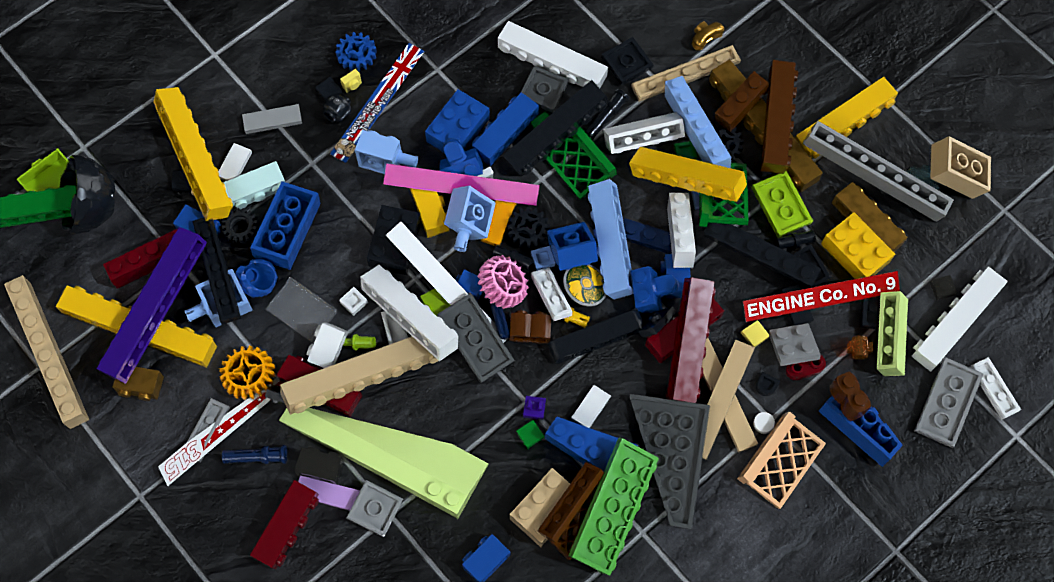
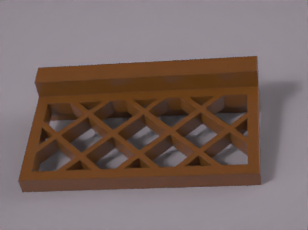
(570, 507)

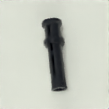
(612, 108)

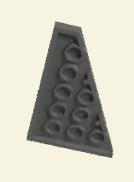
(676, 436)

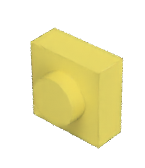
(351, 81)

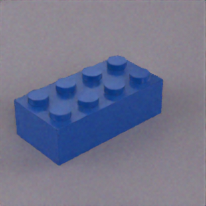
(285, 225)

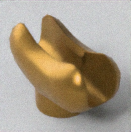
(706, 33)

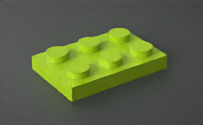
(782, 204)

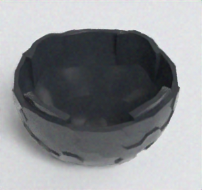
(94, 194)

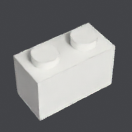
(327, 345)

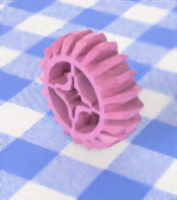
(498, 284)

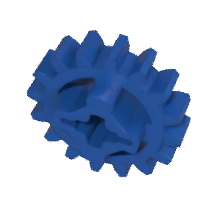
(353, 50)

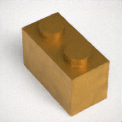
(142, 383)

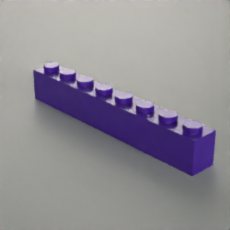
(152, 305)

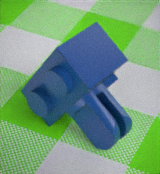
(459, 160)
(650, 288)

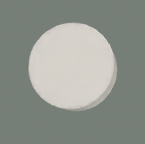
(764, 423)

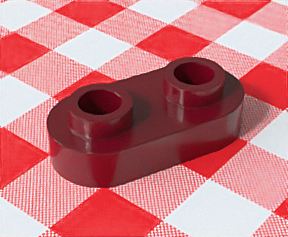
(807, 369)

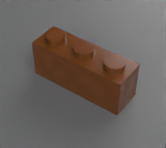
(741, 101)

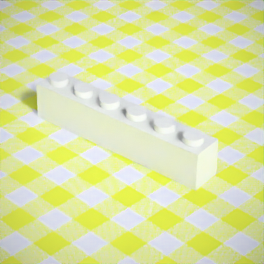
(550, 56)
(409, 312)
(959, 318)

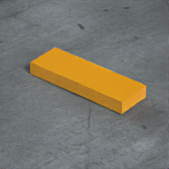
(502, 212)

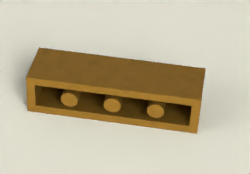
(854, 200)

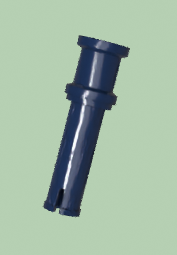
(263, 455)

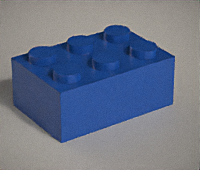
(459, 119)

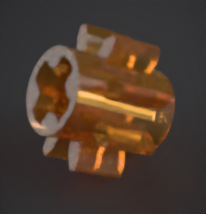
(860, 347)

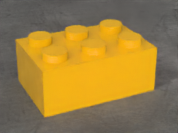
(857, 247)

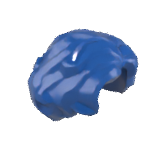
(257, 278)

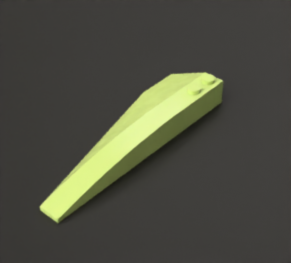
(418, 464)

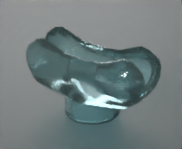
(924, 175)

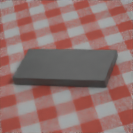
(476, 338)

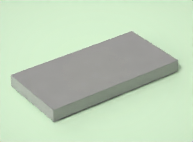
(948, 402)

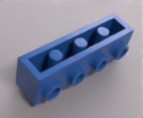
(505, 128)

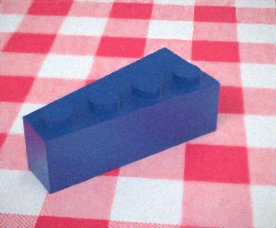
(866, 432)
(581, 442)

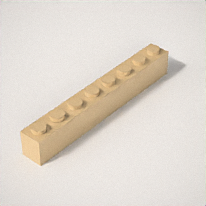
(46, 352)
(354, 374)

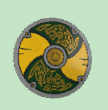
(584, 285)

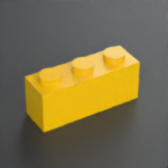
(431, 211)

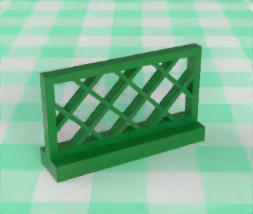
(591, 151)
(706, 206)

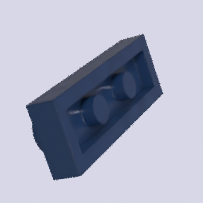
(647, 236)

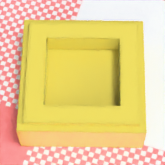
(755, 334)

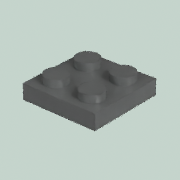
(545, 88)

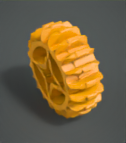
(231, 373)

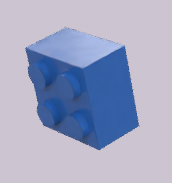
(572, 246)

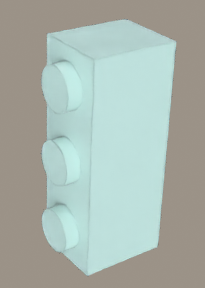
(254, 185)

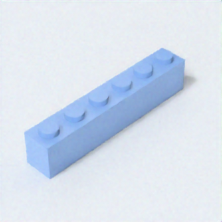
(696, 123)
(611, 239)

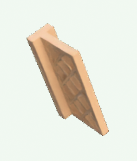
(765, 452)

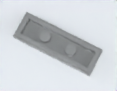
(272, 119)
(213, 413)

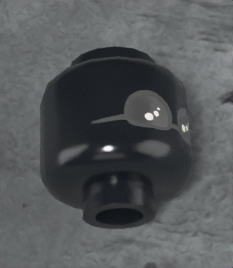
(337, 108)

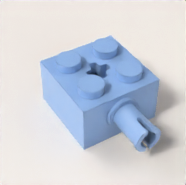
(376, 150)
(469, 215)
(208, 305)

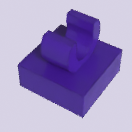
(534, 407)

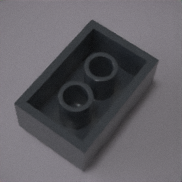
(382, 249)

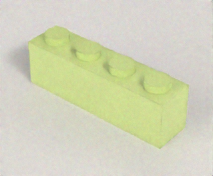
(892, 334)

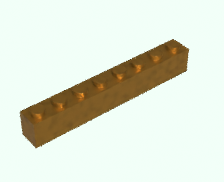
(802, 168)

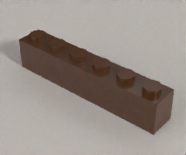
(778, 117)

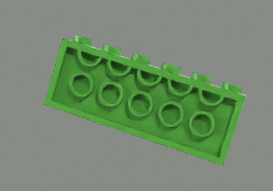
(614, 507)

